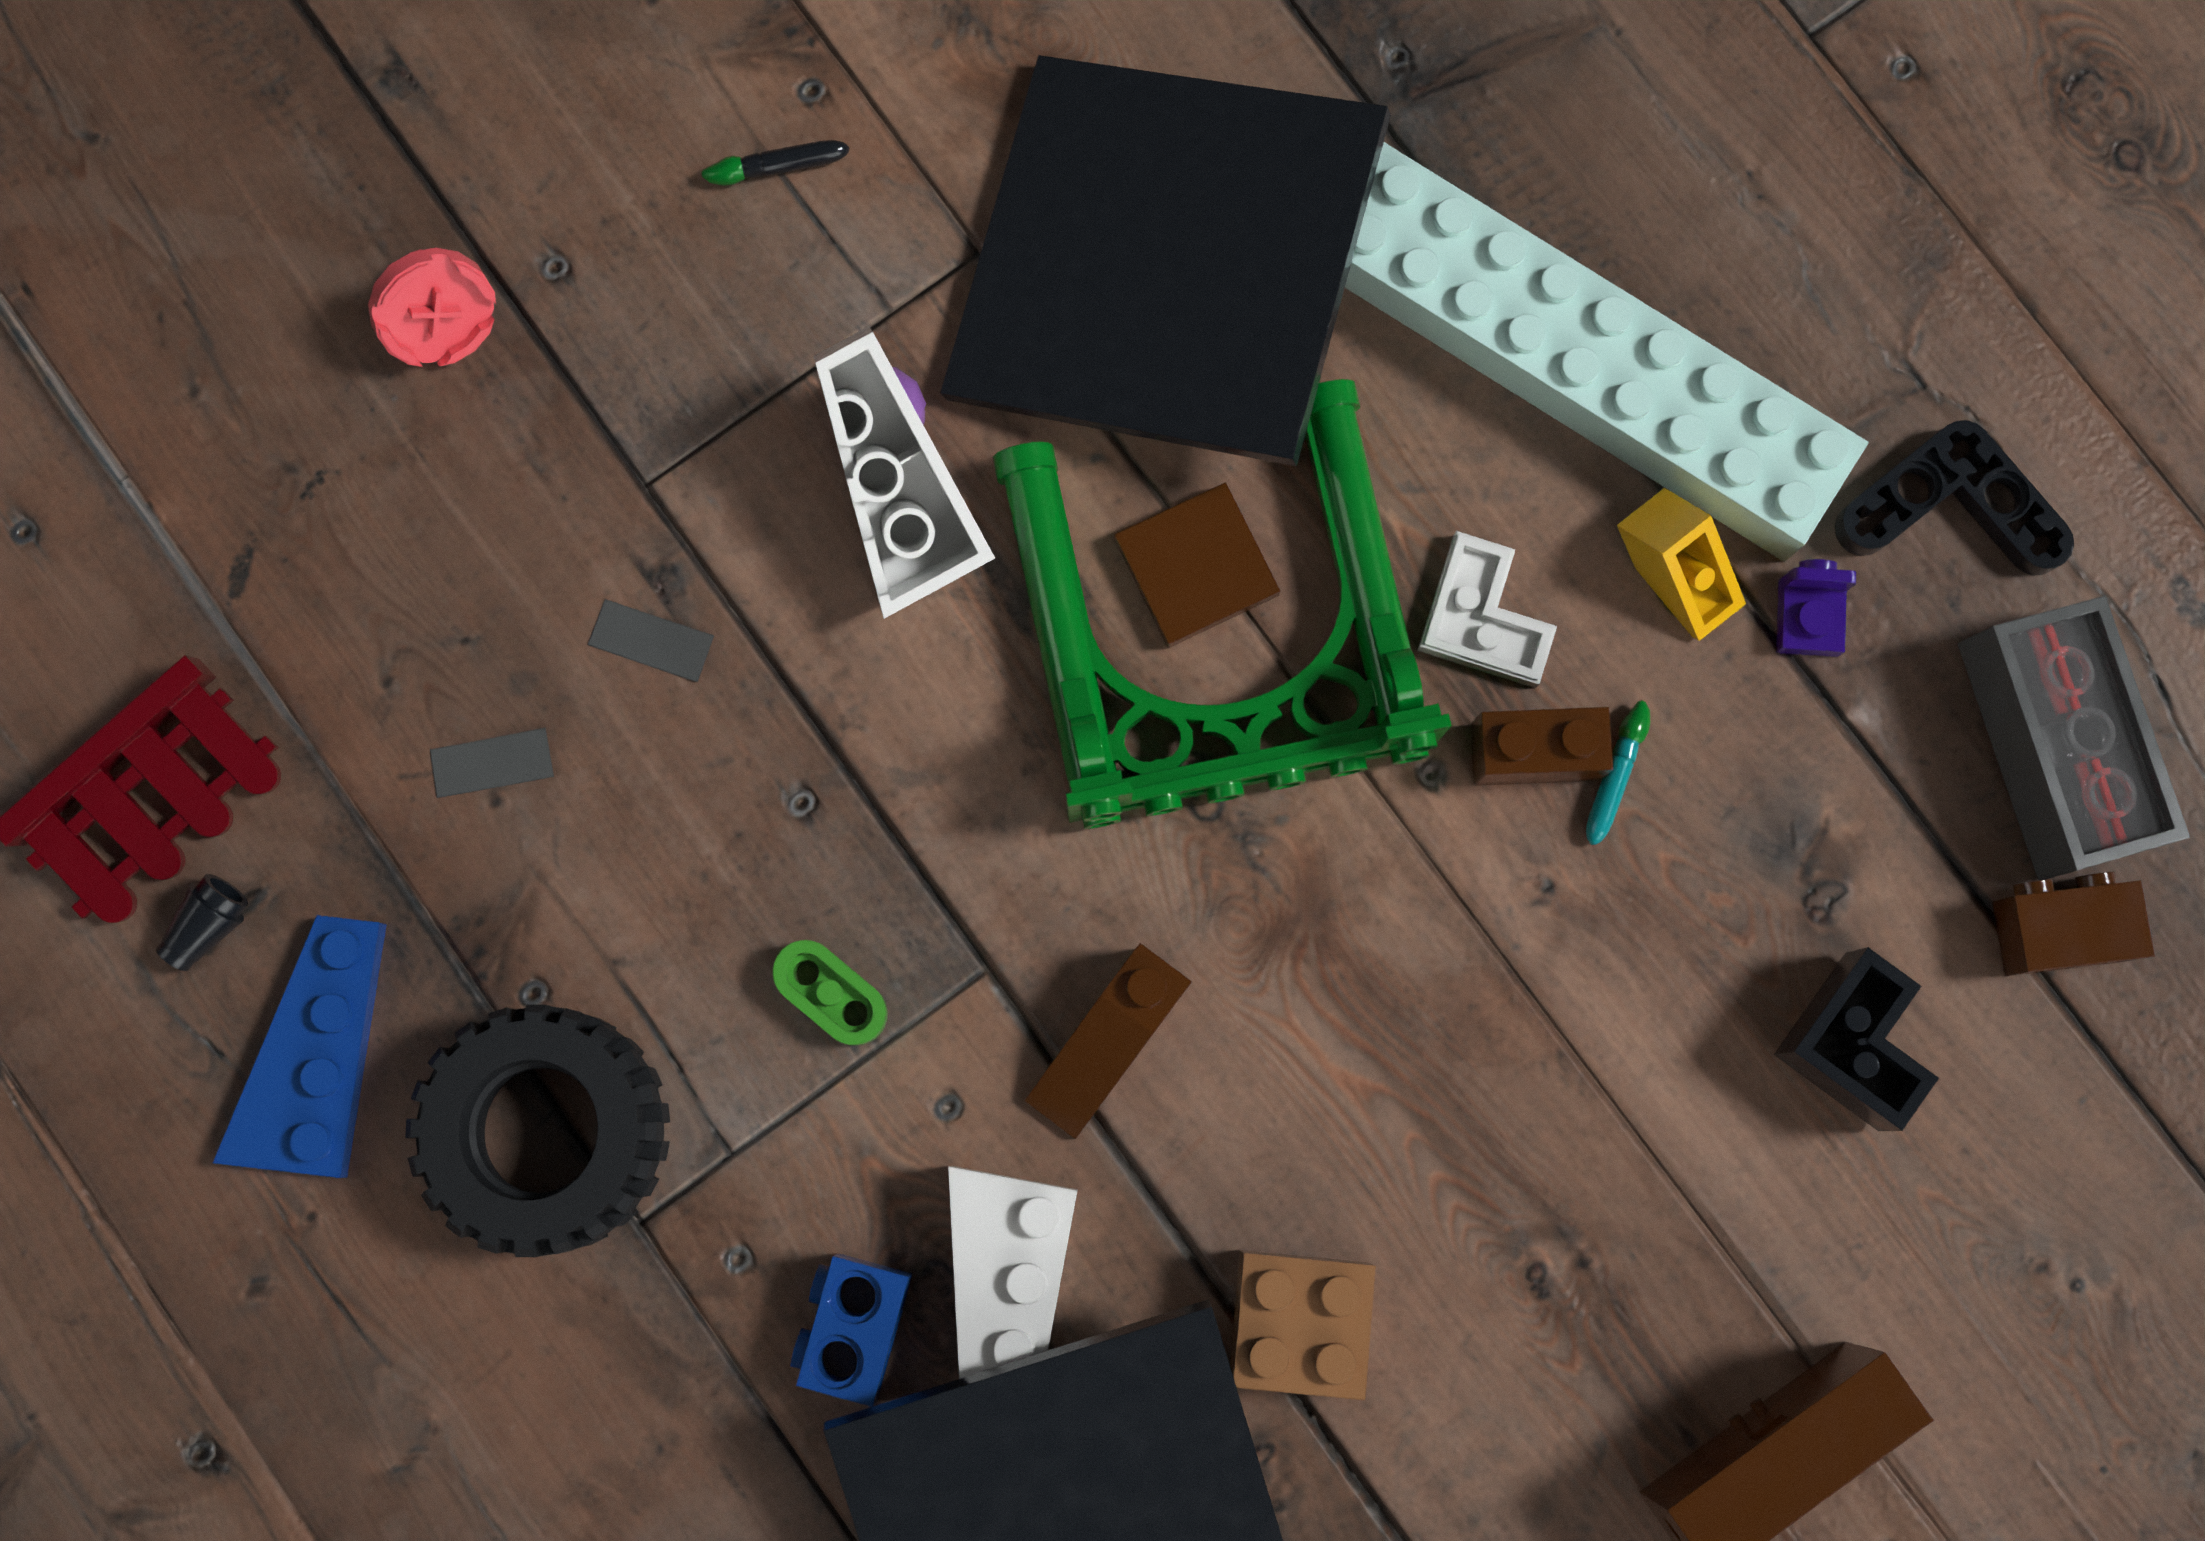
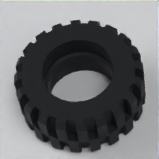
(454, 1116)

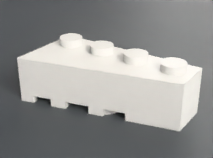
(900, 489)
(1006, 1264)

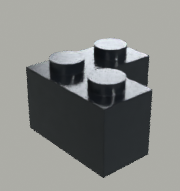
(1844, 1046)

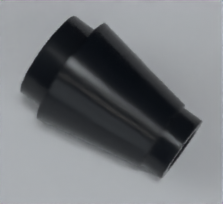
(201, 921)

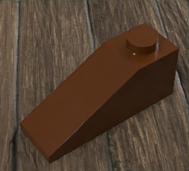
(1108, 1040)

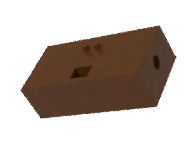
(1789, 1450)

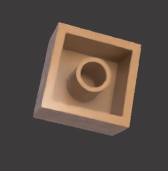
(1302, 1324)

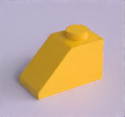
(1683, 561)

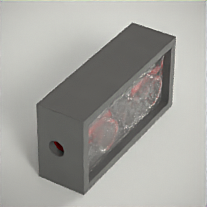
(2072, 738)

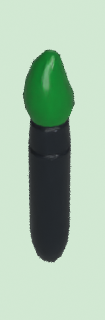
(735, 169)

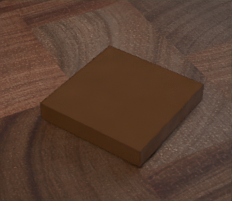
(1197, 565)

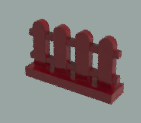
(107, 800)

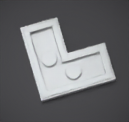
(1471, 628)

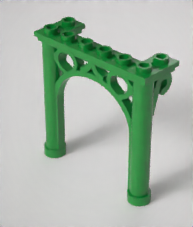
(1366, 598)

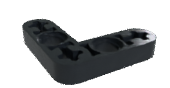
(1947, 477)

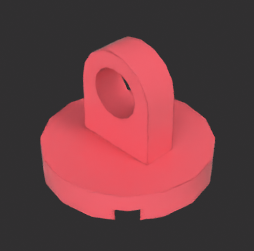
(432, 307)

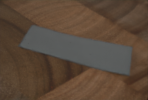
(651, 640)
(491, 763)

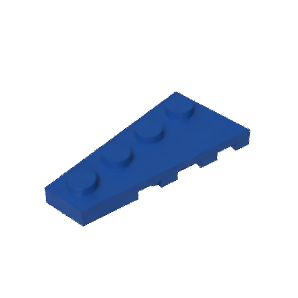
(311, 1066)

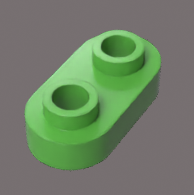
(830, 993)

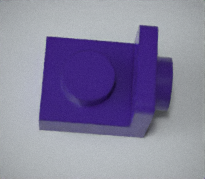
(1813, 609)

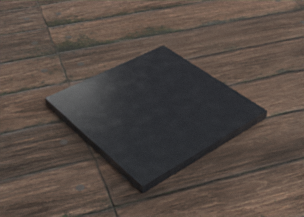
(1167, 257)
(1071, 1444)

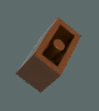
(1541, 746)
(2074, 926)

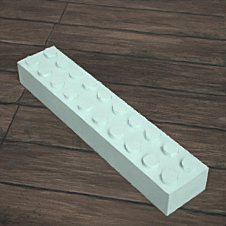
(1597, 358)

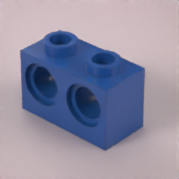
(867, 1333)

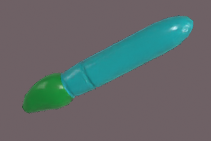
(1612, 787)

